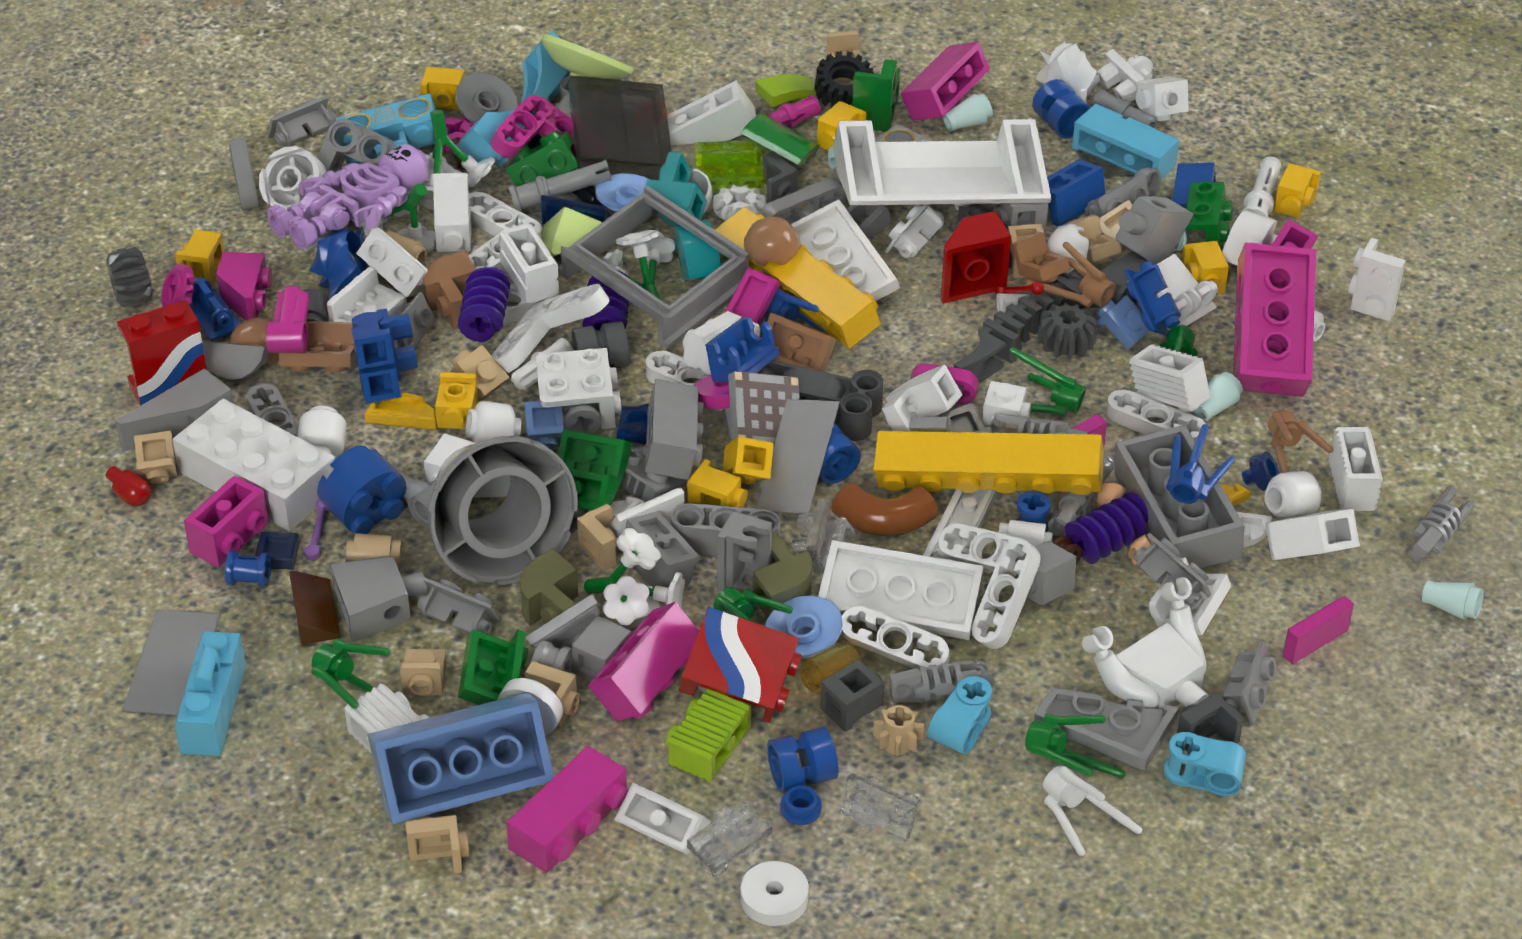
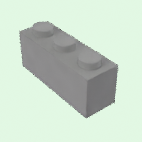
(673, 430)

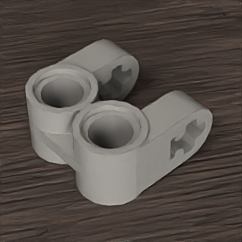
(334, 152)

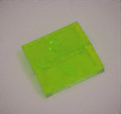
(730, 163)

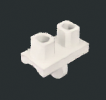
(1125, 73)

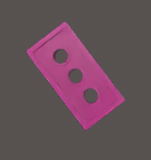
(1290, 303)

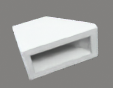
(452, 212)

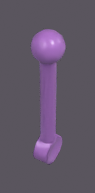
(312, 551)

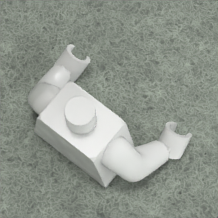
(1160, 667)

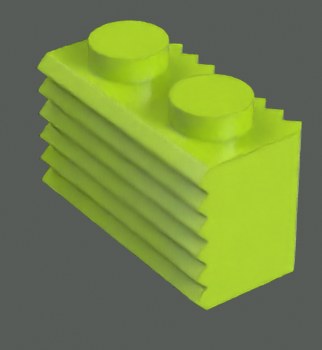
(708, 734)

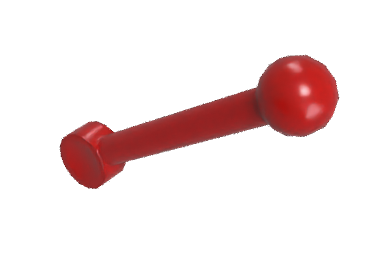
(1036, 288)

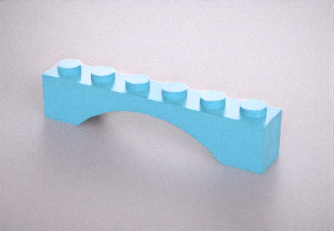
(541, 78)

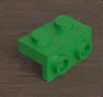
(548, 159)
(1210, 210)
(490, 665)

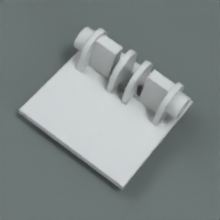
(1191, 297)

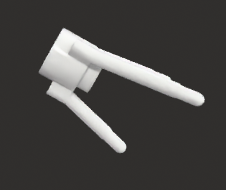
(1069, 790)

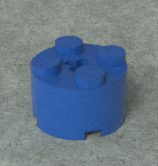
(362, 489)

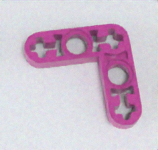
(544, 122)

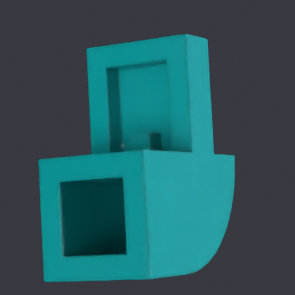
(675, 187)
(695, 256)

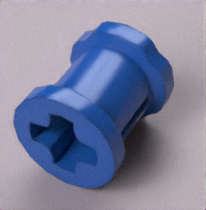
(1033, 507)
(248, 568)

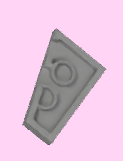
(1128, 733)

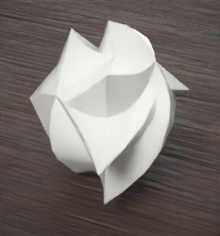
(1070, 66)

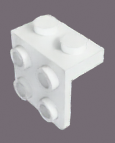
(579, 379)

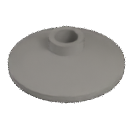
(482, 94)

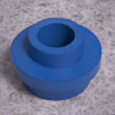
(800, 805)

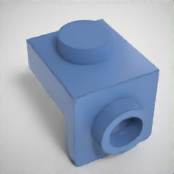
(1123, 321)
(544, 424)

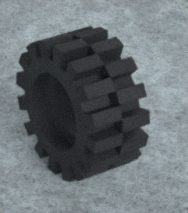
(835, 68)

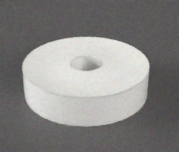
(549, 704)
(779, 908)

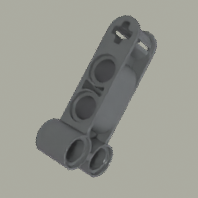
(858, 396)

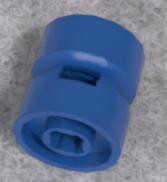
(1059, 107)
(840, 457)
(815, 754)

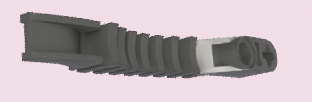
(1014, 325)

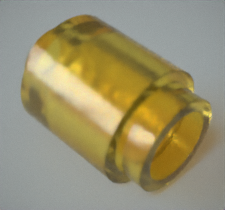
(826, 664)

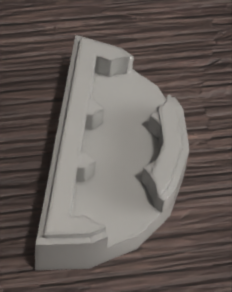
(234, 360)
(568, 625)

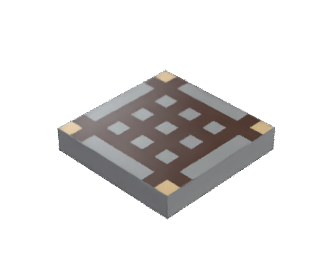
(759, 403)

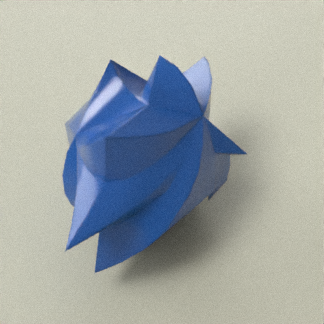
(338, 259)

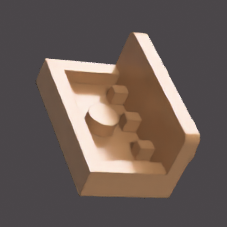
(800, 344)
(328, 346)

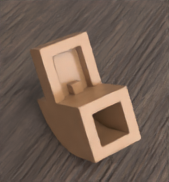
(446, 284)

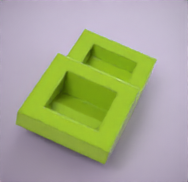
(785, 88)

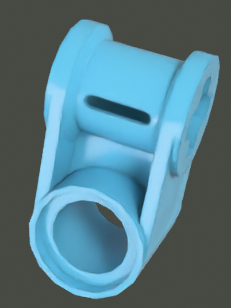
(962, 715)
(1209, 764)

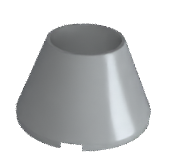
(521, 529)

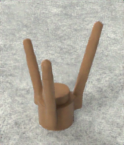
(1094, 285)
(1288, 432)

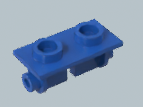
(212, 311)
(1157, 311)

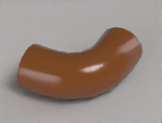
(882, 515)

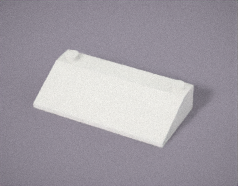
(941, 170)

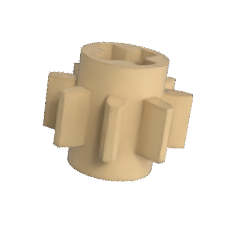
(898, 730)

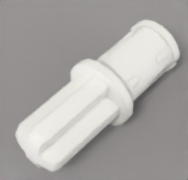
(527, 374)

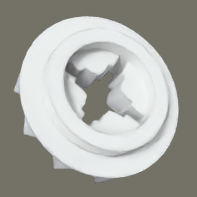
(724, 201)

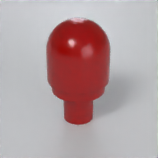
(129, 486)

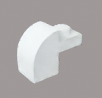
(1248, 228)
(921, 397)

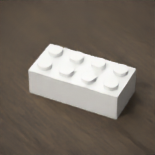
(240, 444)

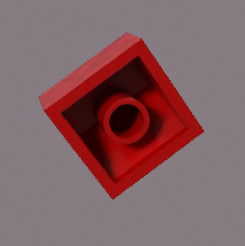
(975, 258)

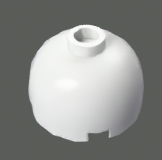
(284, 172)

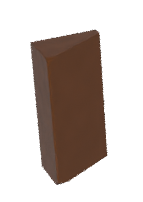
(314, 608)

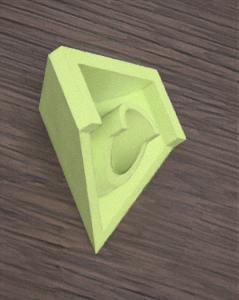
(566, 229)

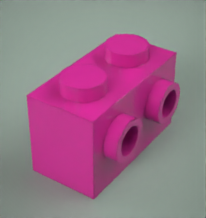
(226, 521)

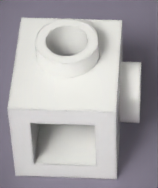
(1163, 97)
(1004, 400)

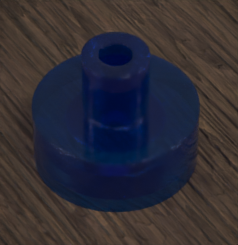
(1261, 470)

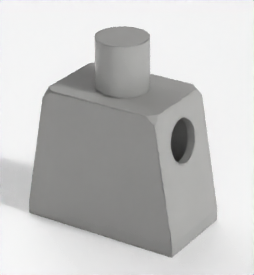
(1153, 227)
(374, 594)

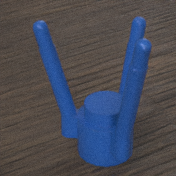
(786, 306)
(1188, 482)

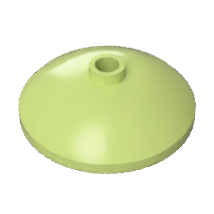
(584, 61)

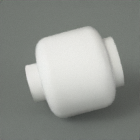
(491, 421)
(324, 429)
(1293, 495)

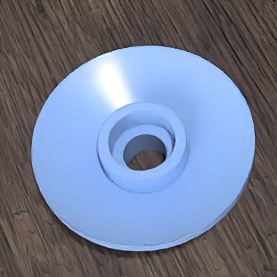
(620, 190)
(813, 621)

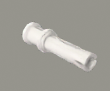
(1263, 196)

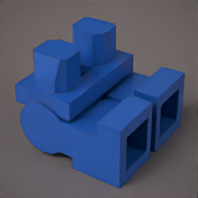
(376, 353)

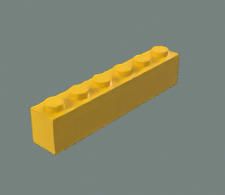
(842, 308)
(989, 461)

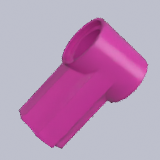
(289, 328)

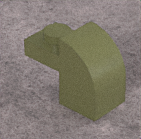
(786, 577)
(547, 587)

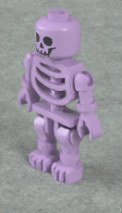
(366, 196)

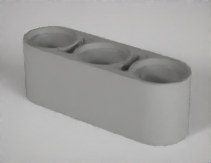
(702, 523)

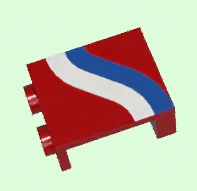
(162, 349)
(741, 661)

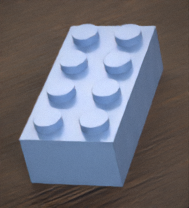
(461, 757)

